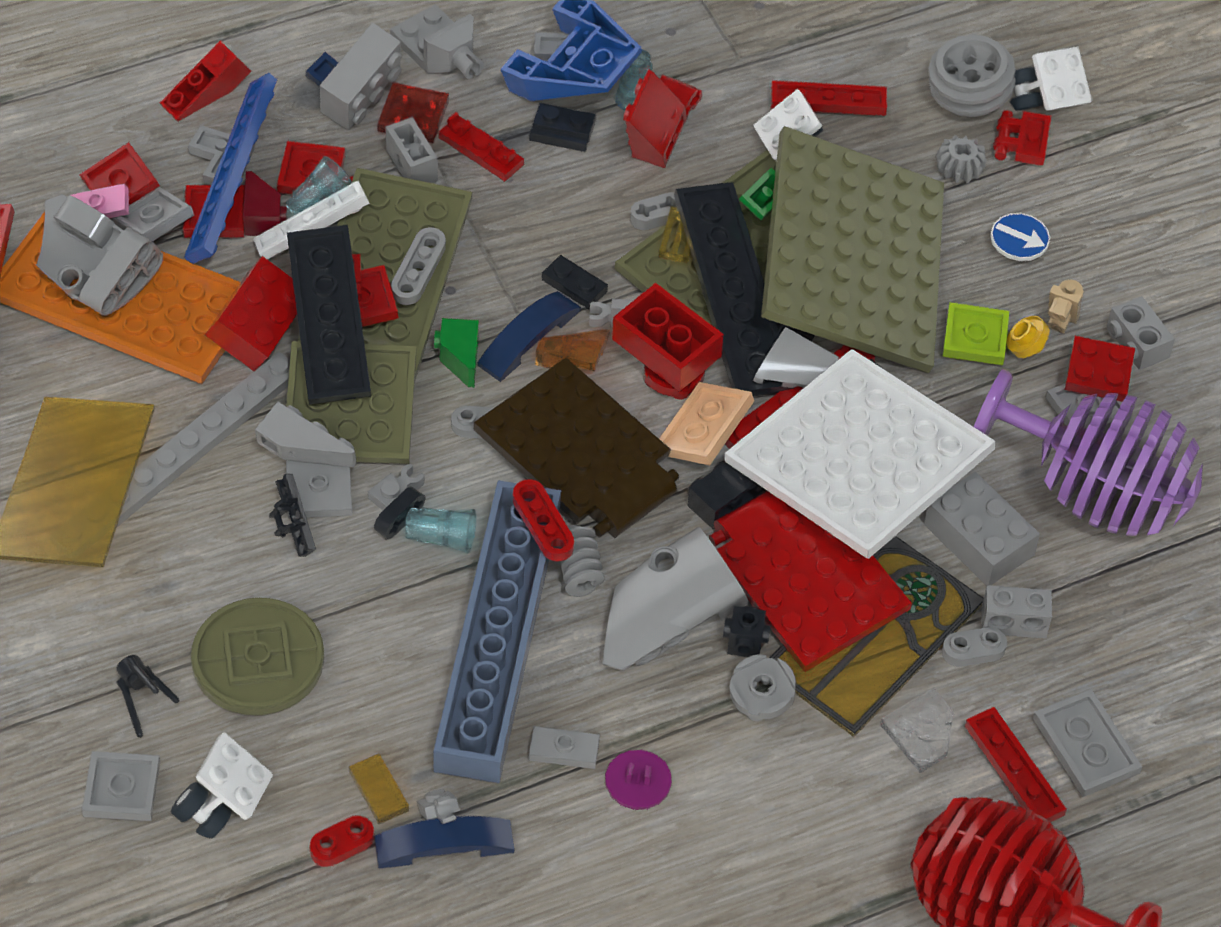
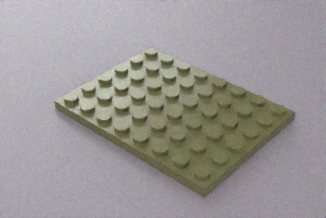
(854, 250)

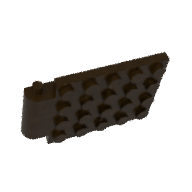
(584, 444)

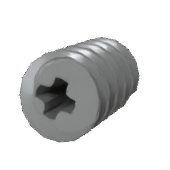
(583, 567)

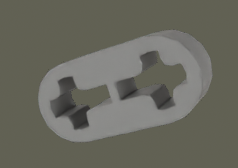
(656, 208)

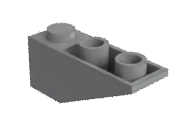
(297, 439)

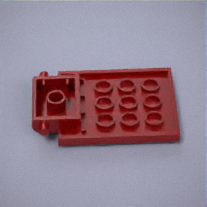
(806, 579)

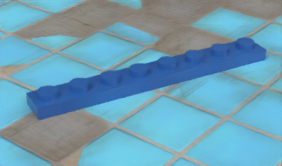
(230, 169)

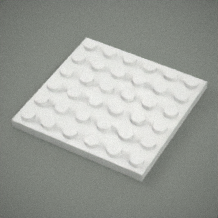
(860, 453)

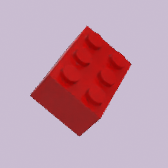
(255, 314)
(667, 336)

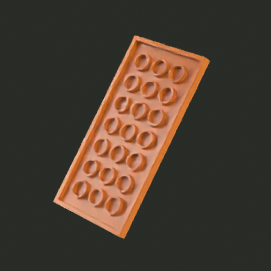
(158, 325)

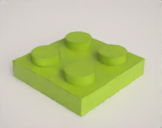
(976, 333)

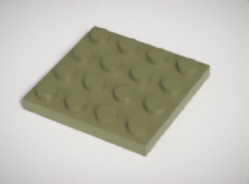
(376, 424)

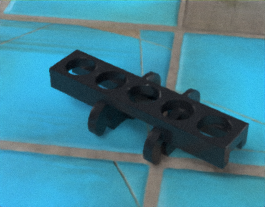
(299, 527)

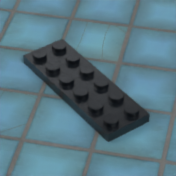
(328, 314)

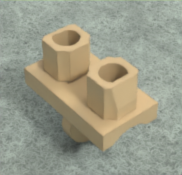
(1064, 304)

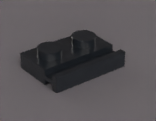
(562, 127)

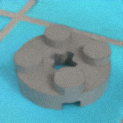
(758, 704)

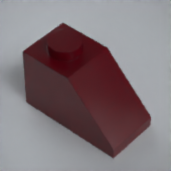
(261, 206)

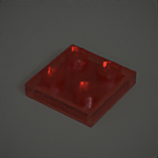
(422, 104)

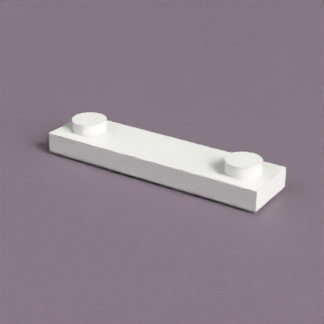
(320, 215)

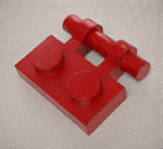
(1032, 137)

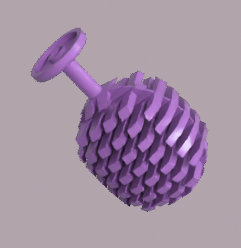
(1106, 456)

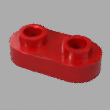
(343, 841)

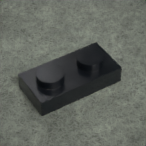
(574, 281)

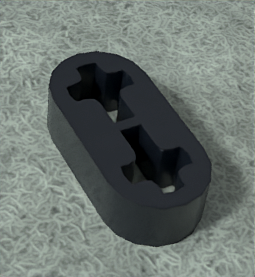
(394, 516)

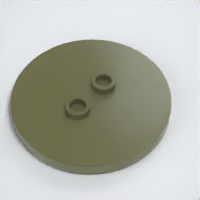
(257, 656)

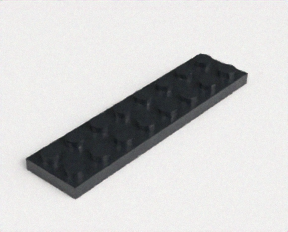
(729, 281)

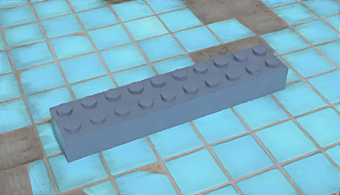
(493, 645)

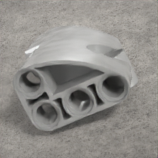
(89, 247)
(659, 607)

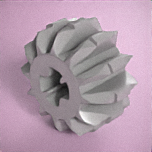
(961, 159)

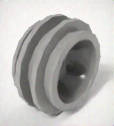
(972, 75)

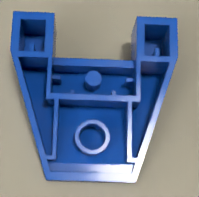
(583, 64)

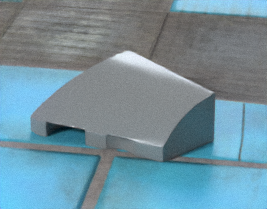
(794, 361)

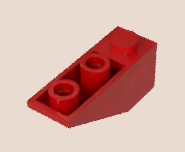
(208, 81)

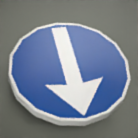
(1020, 237)

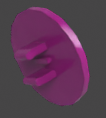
(638, 779)

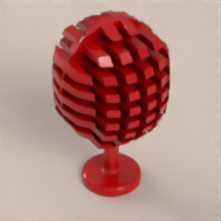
(1004, 869)

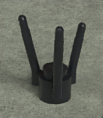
(137, 675)

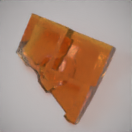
(580, 348)

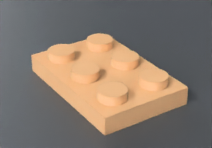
(706, 422)

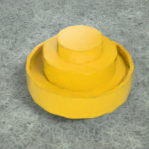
(1028, 337)

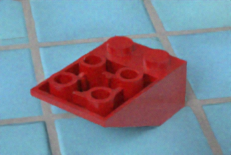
(654, 121)

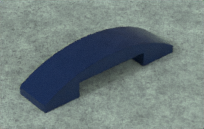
(524, 332)
(432, 838)

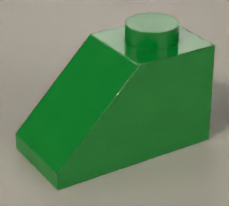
(759, 196)
(459, 347)

